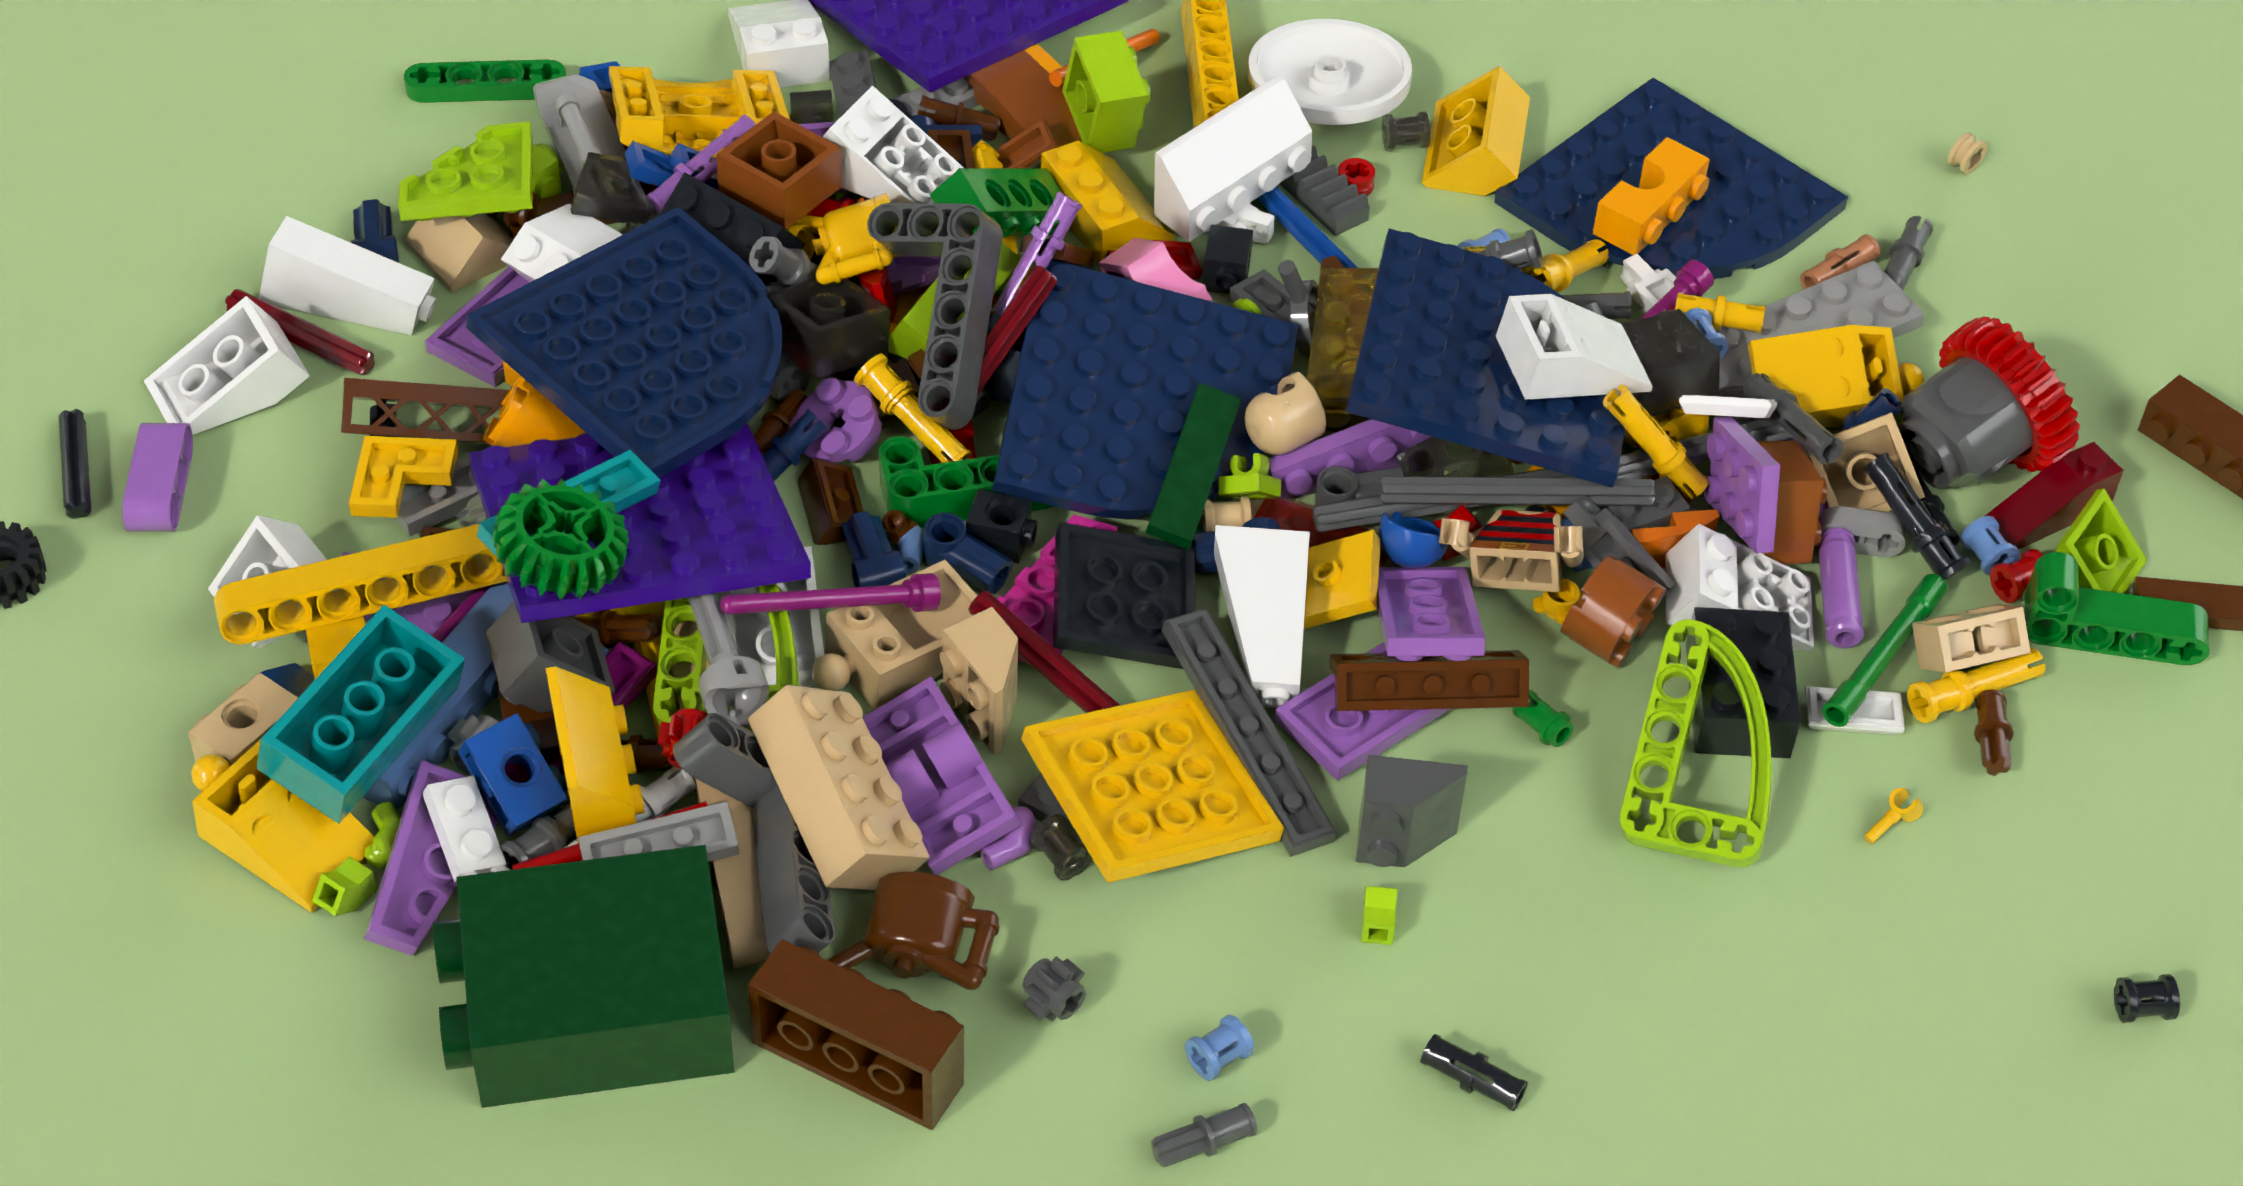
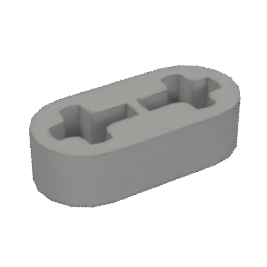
(1868, 529)

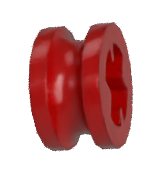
(1358, 172)

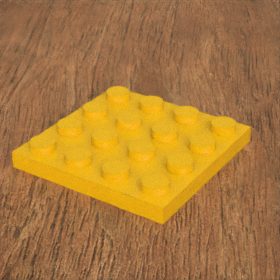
(1151, 785)

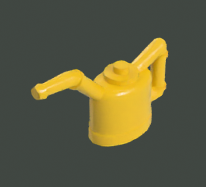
(847, 243)

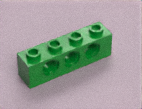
(1008, 195)

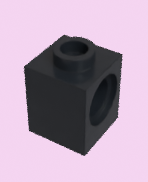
(1227, 258)
(1002, 523)

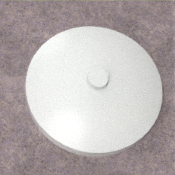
(1334, 69)

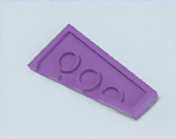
(1358, 448)

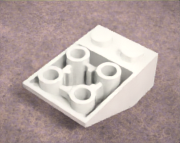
(888, 152)
(1566, 349)
(1728, 575)

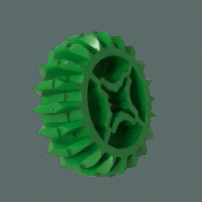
(559, 551)

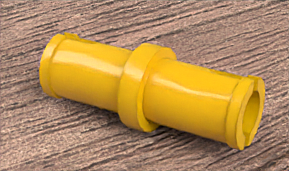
(1725, 312)

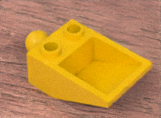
(1834, 368)
(271, 827)

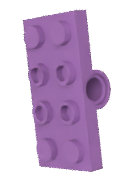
(940, 775)

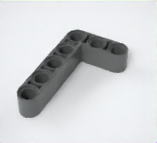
(953, 295)
(791, 889)

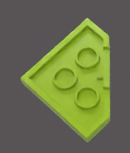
(475, 180)

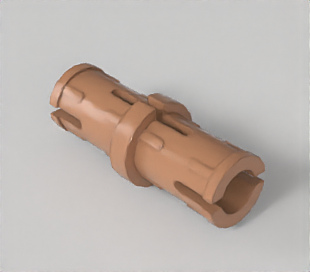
(1857, 254)

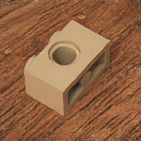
(241, 719)

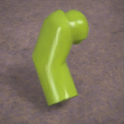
(387, 821)

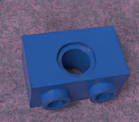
(512, 802)

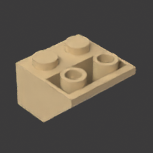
(981, 675)

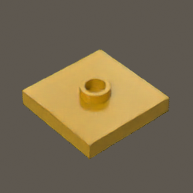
(1342, 578)

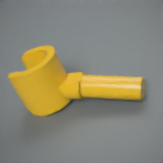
(1895, 814)

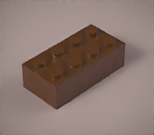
(857, 1033)

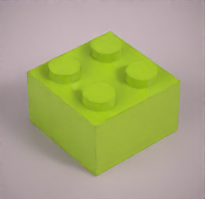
(1106, 91)

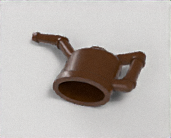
(920, 927)

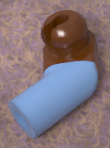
(906, 537)

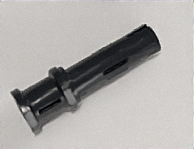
(1927, 535)

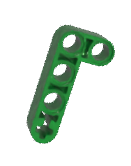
(932, 488)
(2110, 622)

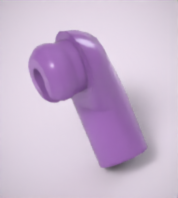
(1013, 843)

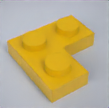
(396, 461)

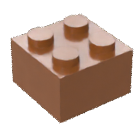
(779, 169)

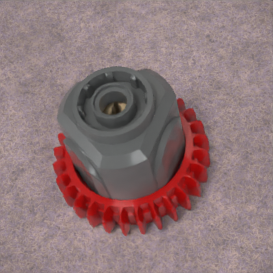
(1987, 408)

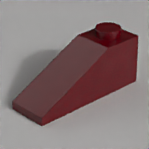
(2056, 495)

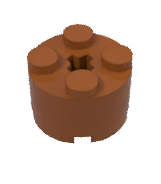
(1613, 610)

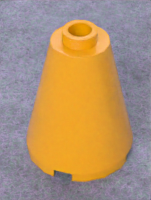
(528, 418)

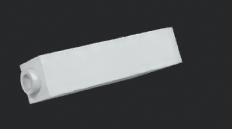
(343, 281)
(1265, 599)

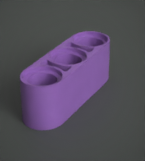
(157, 477)

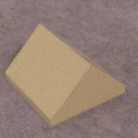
(459, 248)
(1846, 479)

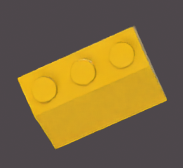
(1477, 136)
(1111, 203)
(592, 753)

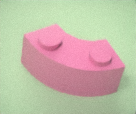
(1151, 264)

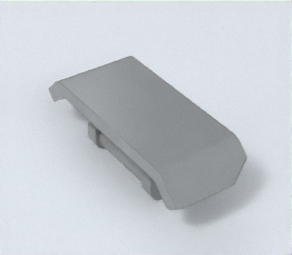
(576, 122)

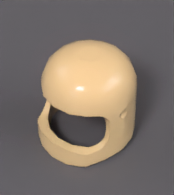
(1286, 419)

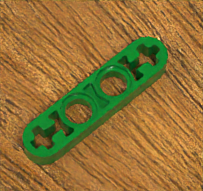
(425, 80)

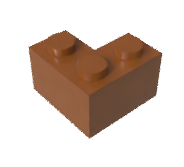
(1798, 503)

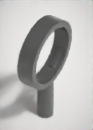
(1301, 296)

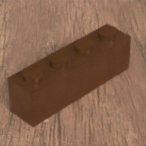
(2197, 431)

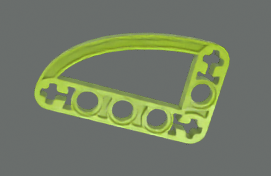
(691, 649)
(1669, 755)

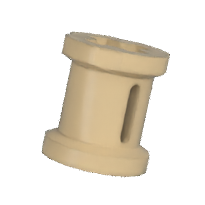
(1225, 513)

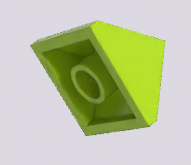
(2103, 546)

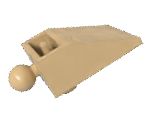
(890, 645)

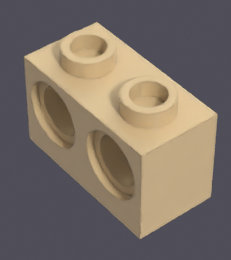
(1971, 638)

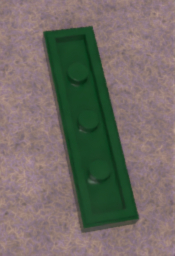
(1193, 466)

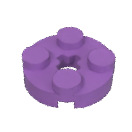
(858, 410)

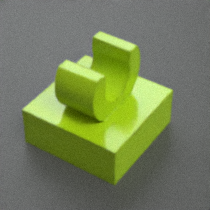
(1251, 483)

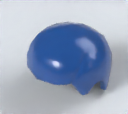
(1410, 541)

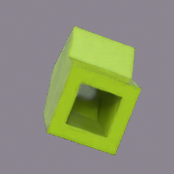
(345, 888)
(1379, 915)

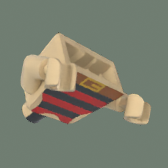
(1517, 548)

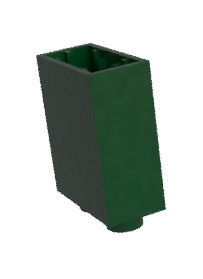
(585, 977)

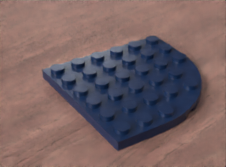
(1748, 216)
(645, 341)
(1439, 370)
(1112, 381)

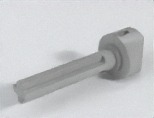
(730, 677)

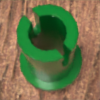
(1552, 726)

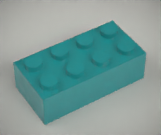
(360, 714)

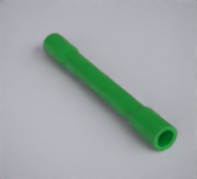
(1853, 691)

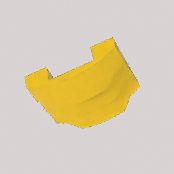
(688, 113)

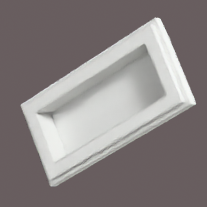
(1727, 406)
(1878, 714)

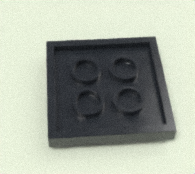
(1119, 592)

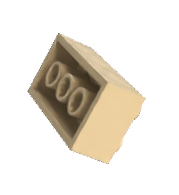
(837, 787)

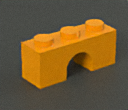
(1668, 183)

